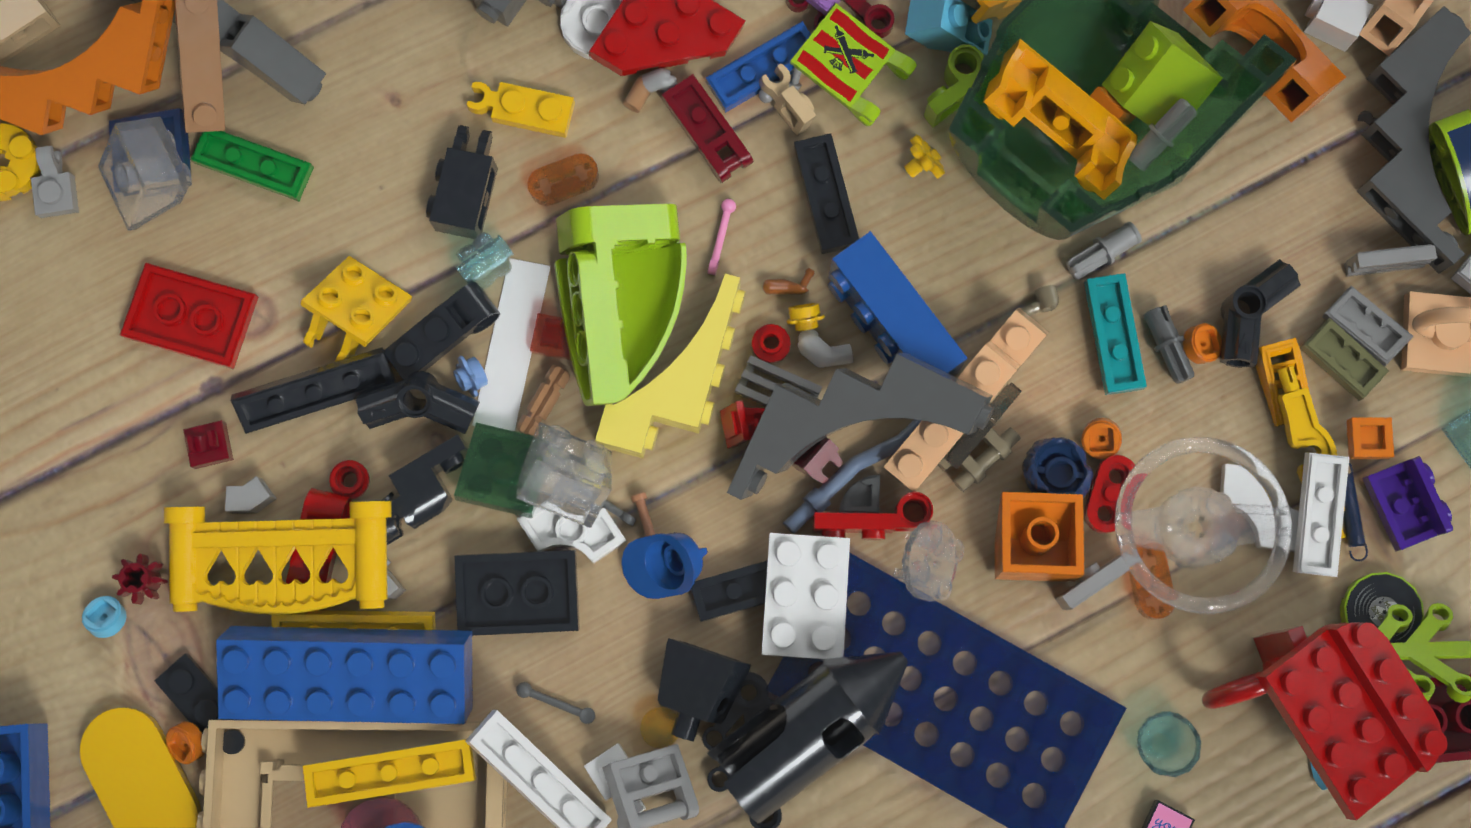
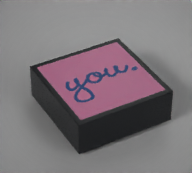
(1166, 817)

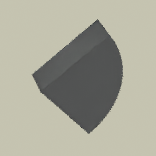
(862, 496)

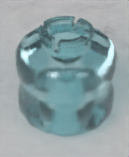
(484, 260)

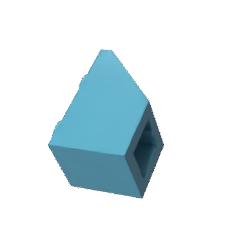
(946, 25)

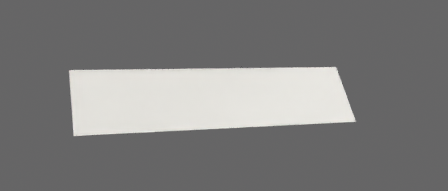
(511, 344)

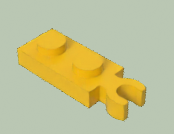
(525, 108)

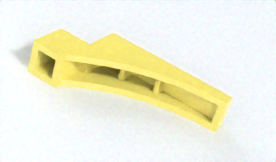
(682, 390)

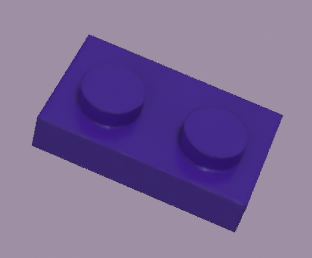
(1408, 503)

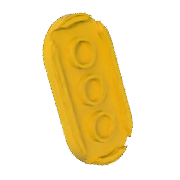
(136, 772)

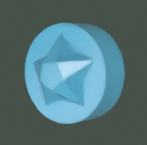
(104, 616)

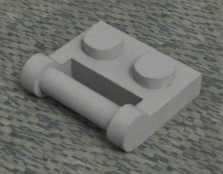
(649, 776)

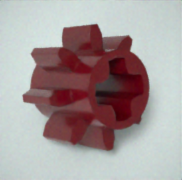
(128, 579)

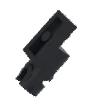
(421, 489)

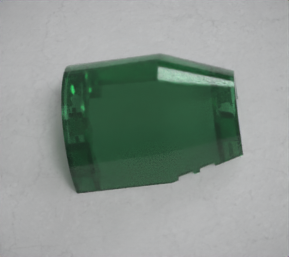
(1085, 42)

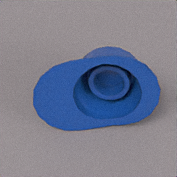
(662, 564)

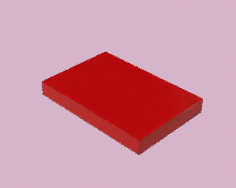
(189, 316)

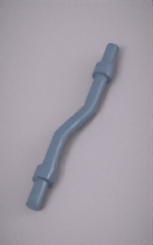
(818, 499)

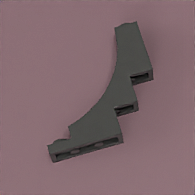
(266, 55)
(1406, 186)
(799, 420)

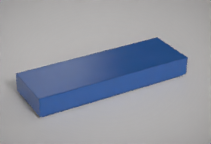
(741, 78)

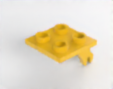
(355, 302)

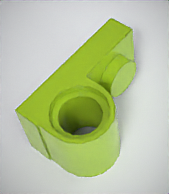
(947, 101)

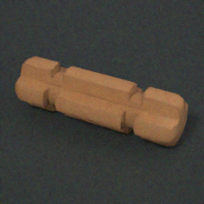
(543, 400)

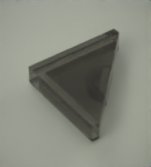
(969, 442)

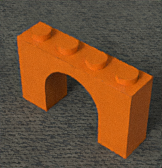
(1311, 75)

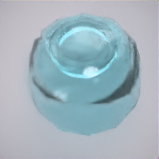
(1168, 743)

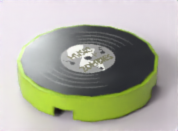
(1371, 597)

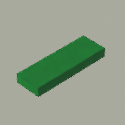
(252, 163)

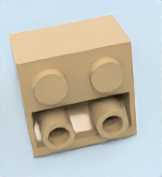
(23, 25)

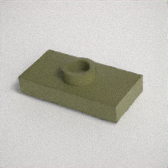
(1344, 359)

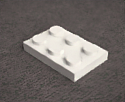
(805, 596)

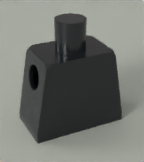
(698, 685)

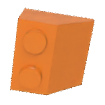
(1039, 537)

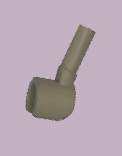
(1046, 300)

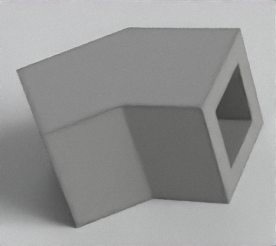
(249, 497)

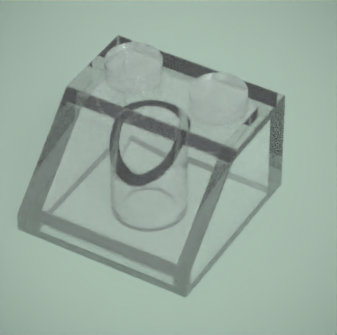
(143, 170)

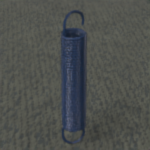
(1352, 517)

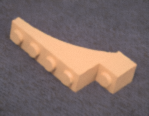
(987, 371)

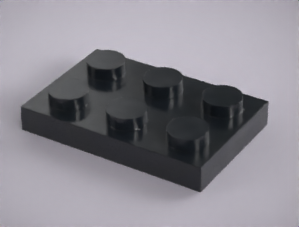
(517, 592)

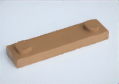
(200, 65)

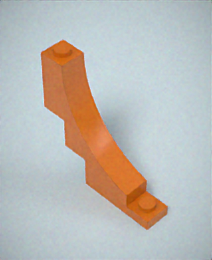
(124, 56)

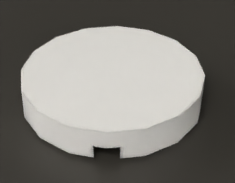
(584, 21)

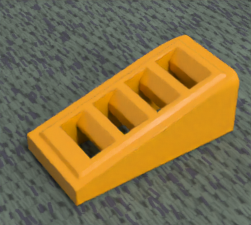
(1266, 371)

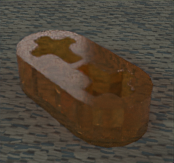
(567, 187)
(1161, 572)

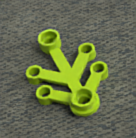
(1425, 653)

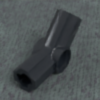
(1242, 330)
(397, 402)

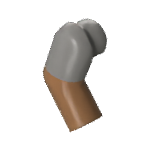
(647, 83)

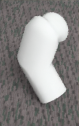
(820, 353)

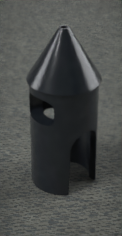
(808, 730)

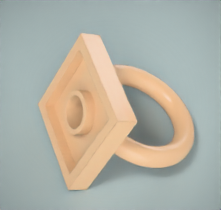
(1439, 334)

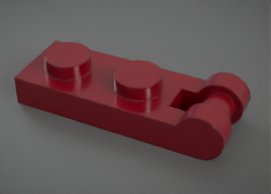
(706, 127)

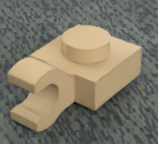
(793, 107)

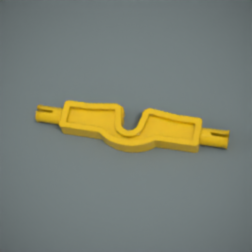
(1301, 419)

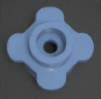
(470, 375)

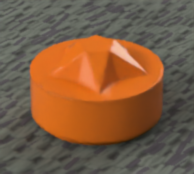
(1202, 343)
(1101, 438)
(185, 742)

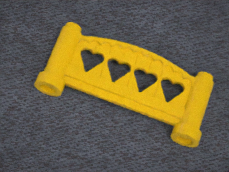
(357, 541)

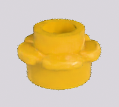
(805, 316)

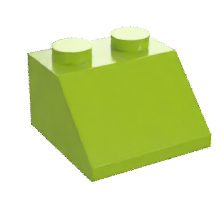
(1159, 73)

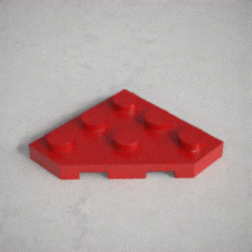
(664, 34)

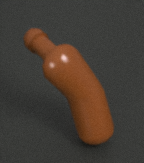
(784, 286)

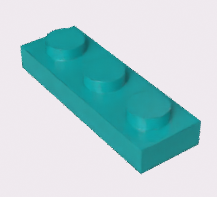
(1115, 334)

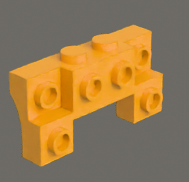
(1065, 113)

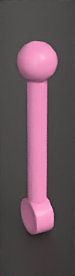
(728, 206)

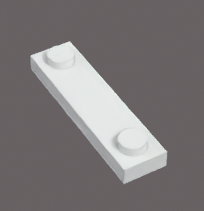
(534, 775)

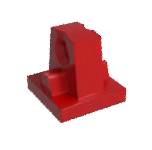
(739, 423)

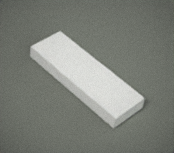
(1321, 514)

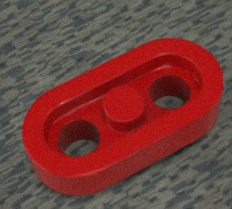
(1105, 493)

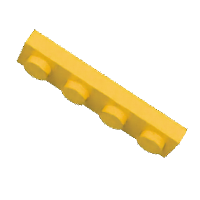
(358, 619)
(388, 773)

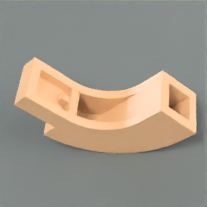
(1393, 23)

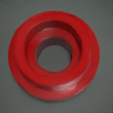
(771, 355)
(339, 473)

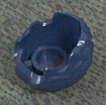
(1057, 467)

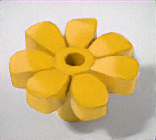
(924, 159)

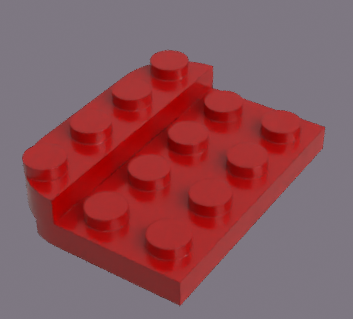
(1355, 713)

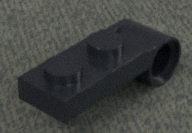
(442, 330)

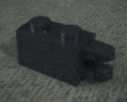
(463, 187)

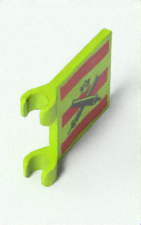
(846, 58)

